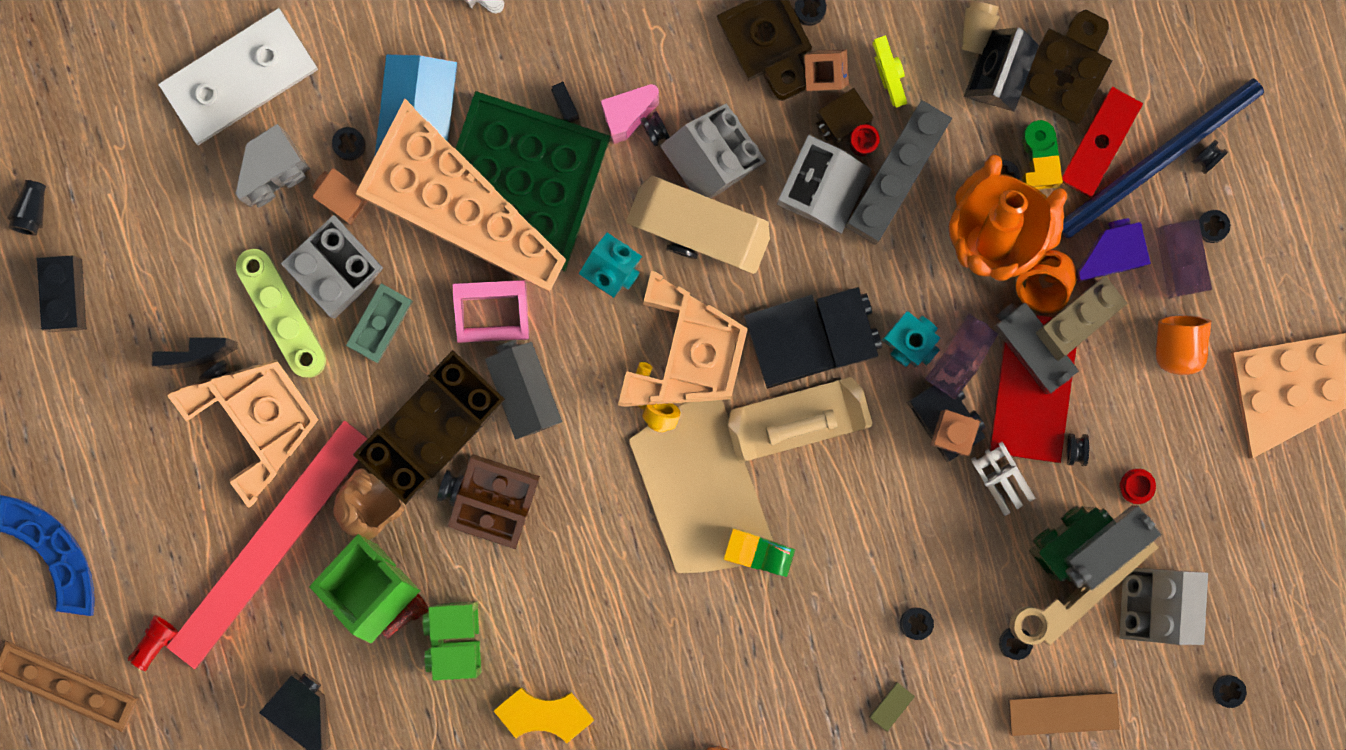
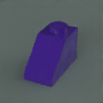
(1115, 251)

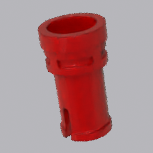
(864, 140)
(156, 637)

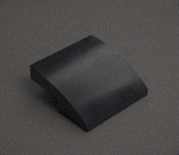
(789, 341)
(200, 352)

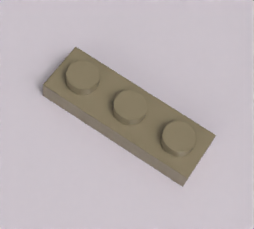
(1081, 318)

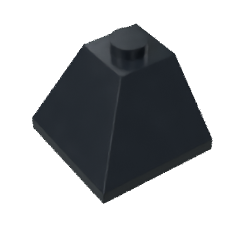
(300, 712)

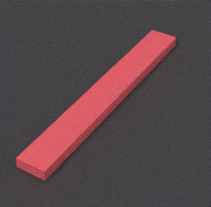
(268, 546)

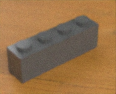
(898, 172)

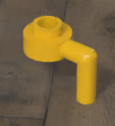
(658, 416)

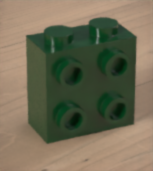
(1057, 544)

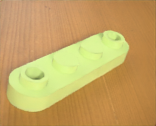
(281, 313)

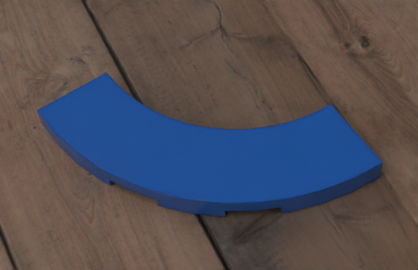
(57, 547)

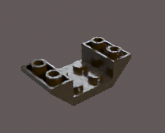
(430, 428)

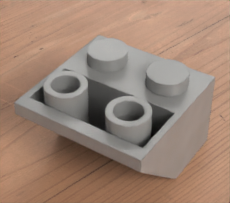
(713, 152)
(268, 165)
(824, 184)
(333, 267)
(1164, 606)

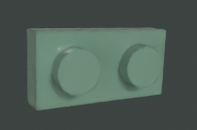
(379, 323)

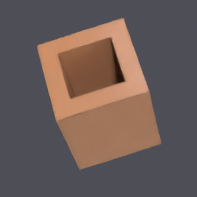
(826, 70)
(338, 195)
(955, 433)

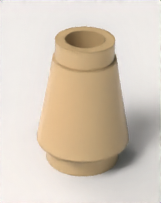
(978, 25)

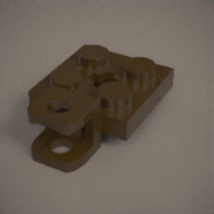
(1078, 53)
(772, 58)

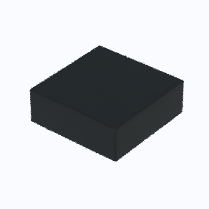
(564, 102)

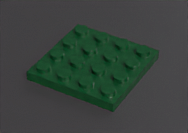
(535, 164)

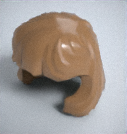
(365, 505)

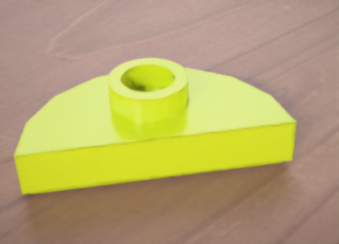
(890, 71)

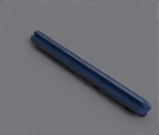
(1161, 157)

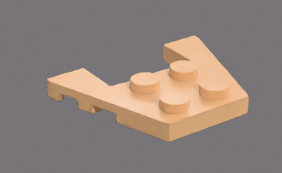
(701, 356)
(265, 411)

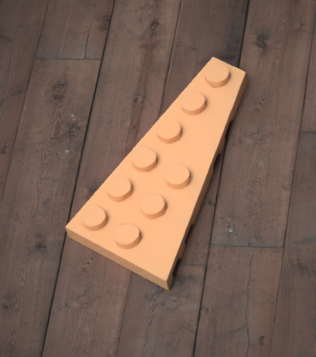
(442, 193)
(1289, 388)

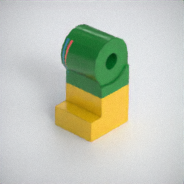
(1042, 148)
(759, 553)

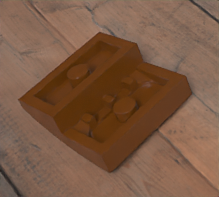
(493, 501)

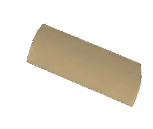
(698, 487)

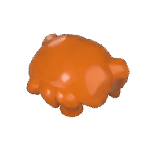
(1004, 223)

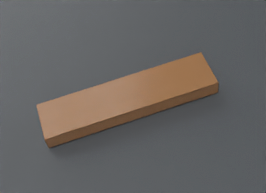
(66, 686)

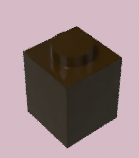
(842, 116)

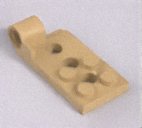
(1061, 616)

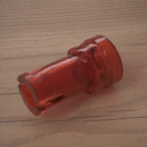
(412, 611)

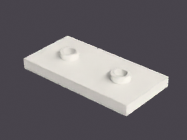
(238, 76)

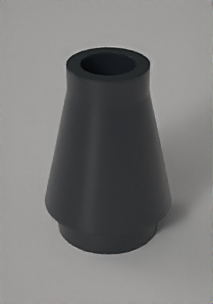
(28, 209)

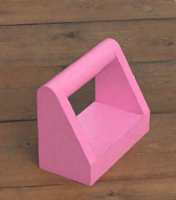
(626, 110)
(490, 290)

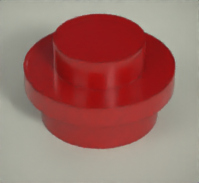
(1137, 486)

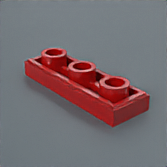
(1110, 123)

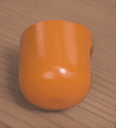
(1053, 298)
(1182, 344)

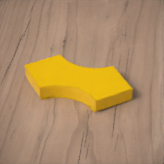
(560, 716)

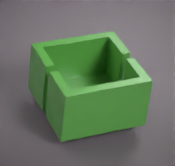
(364, 584)
(452, 659)

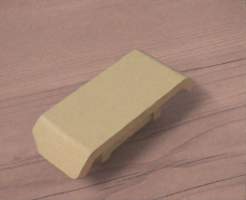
(700, 223)
(798, 419)

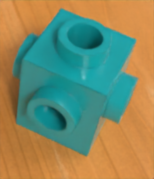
(611, 265)
(899, 336)

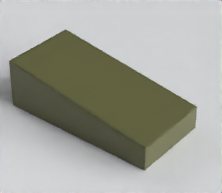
(891, 706)

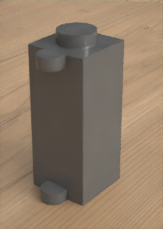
(1018, 330)
(524, 387)
(1111, 548)

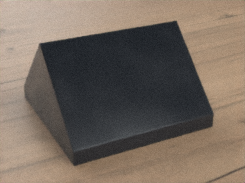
(1002, 68)

